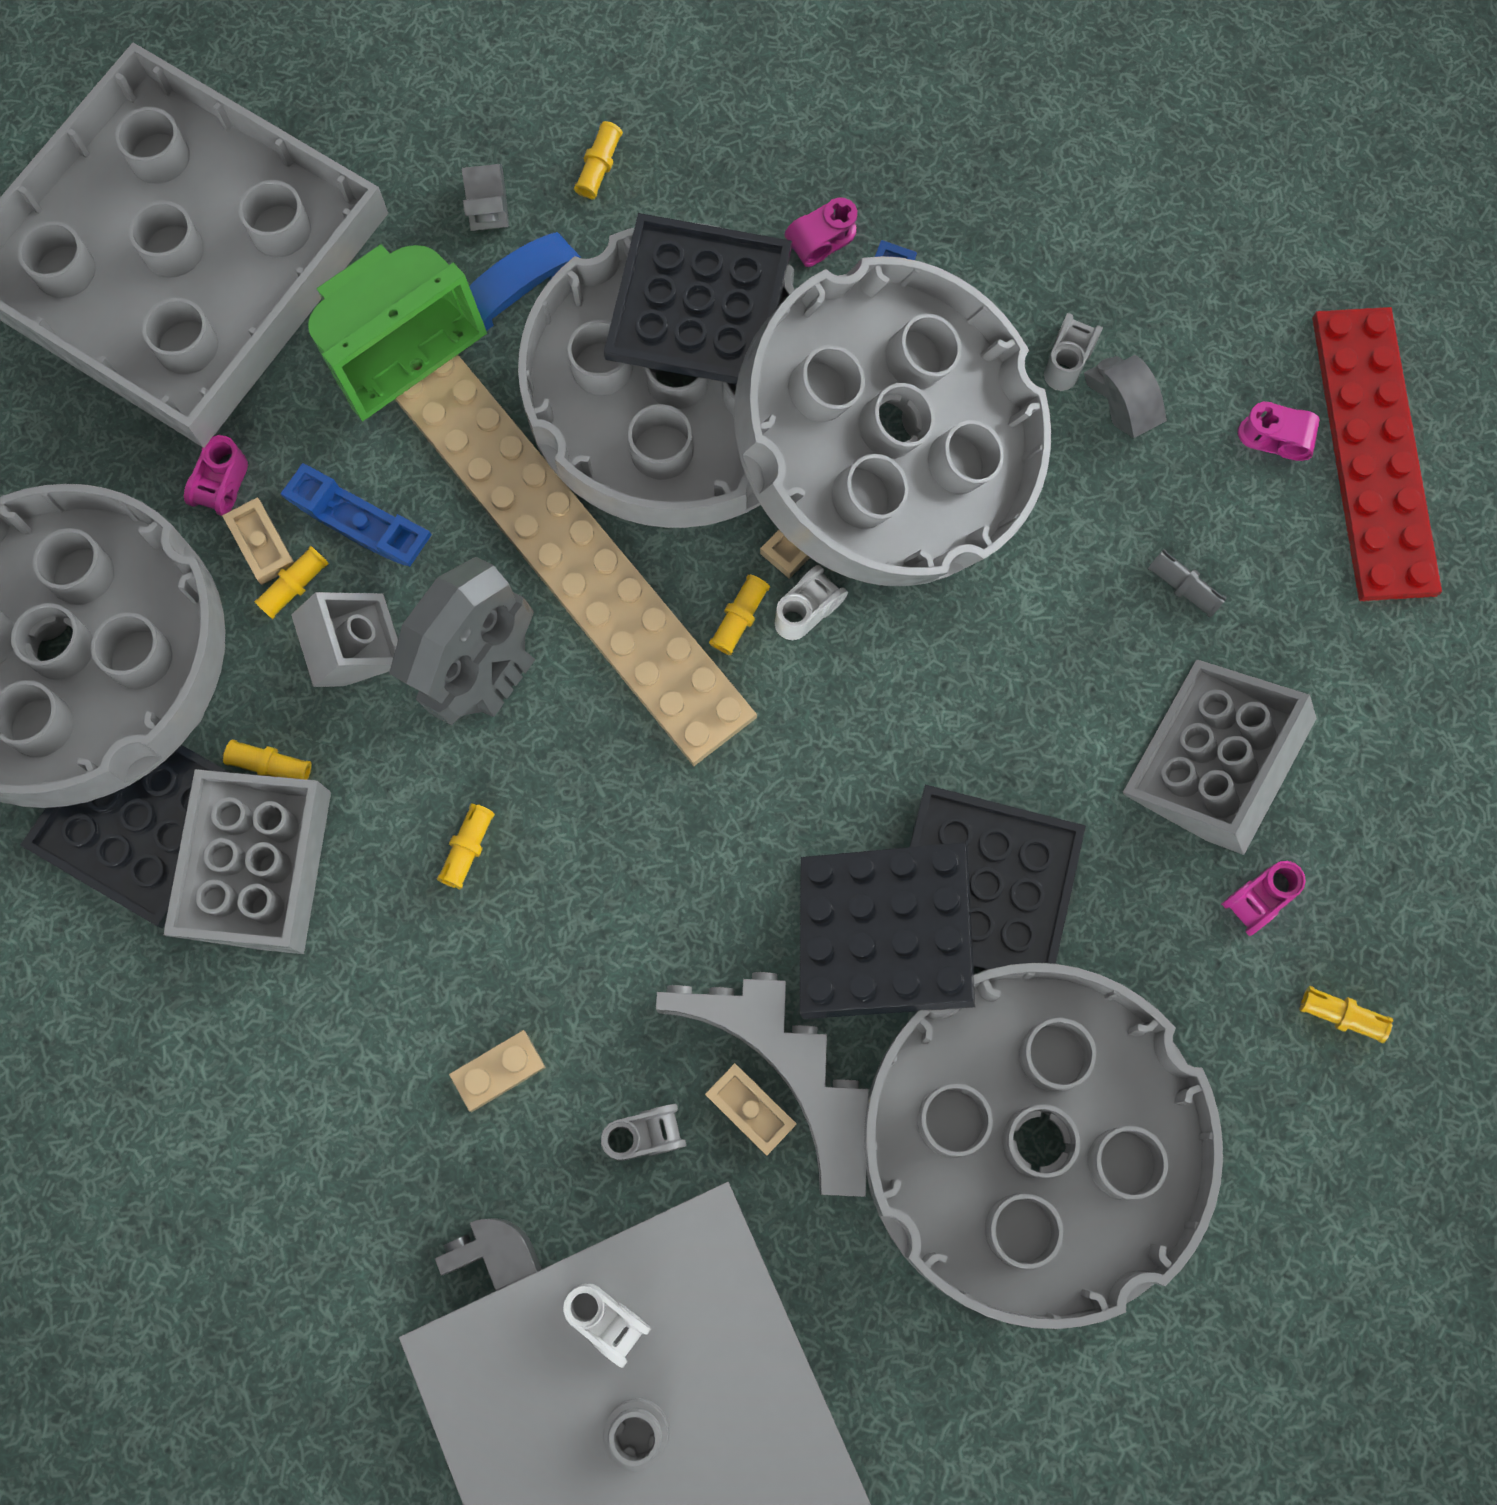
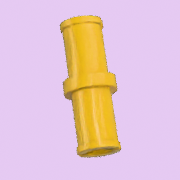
(598, 160)
(291, 582)
(739, 614)
(265, 761)
(465, 846)
(1346, 1014)

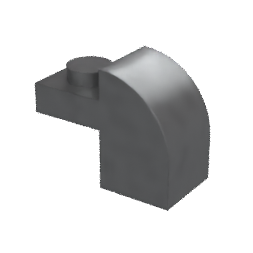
(485, 197)
(1131, 393)
(501, 1245)

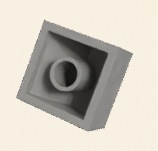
(345, 637)

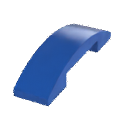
(519, 274)
(355, 518)

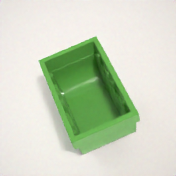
(389, 319)

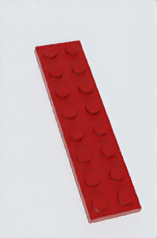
(1376, 455)

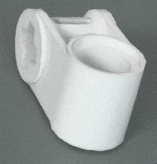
(812, 599)
(606, 1324)

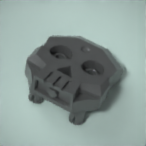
(464, 643)

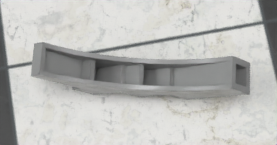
(799, 1057)

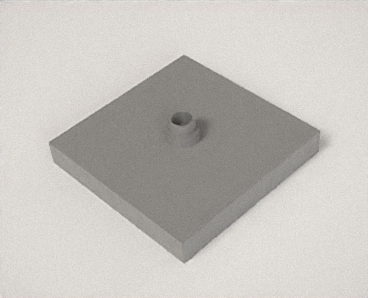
(174, 241)
(699, 1414)

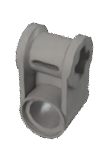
(1071, 348)
(646, 1133)

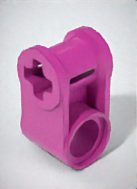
(822, 232)
(1282, 431)
(215, 483)
(1260, 900)

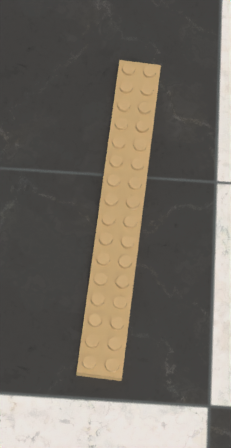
(577, 560)

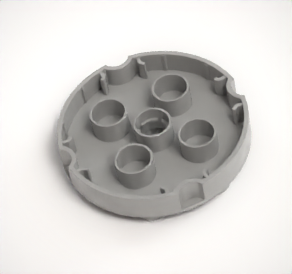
(610, 425)
(817, 438)
(138, 653)
(1099, 1219)

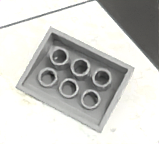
(1222, 754)
(248, 861)

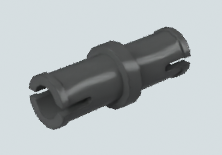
(1187, 583)

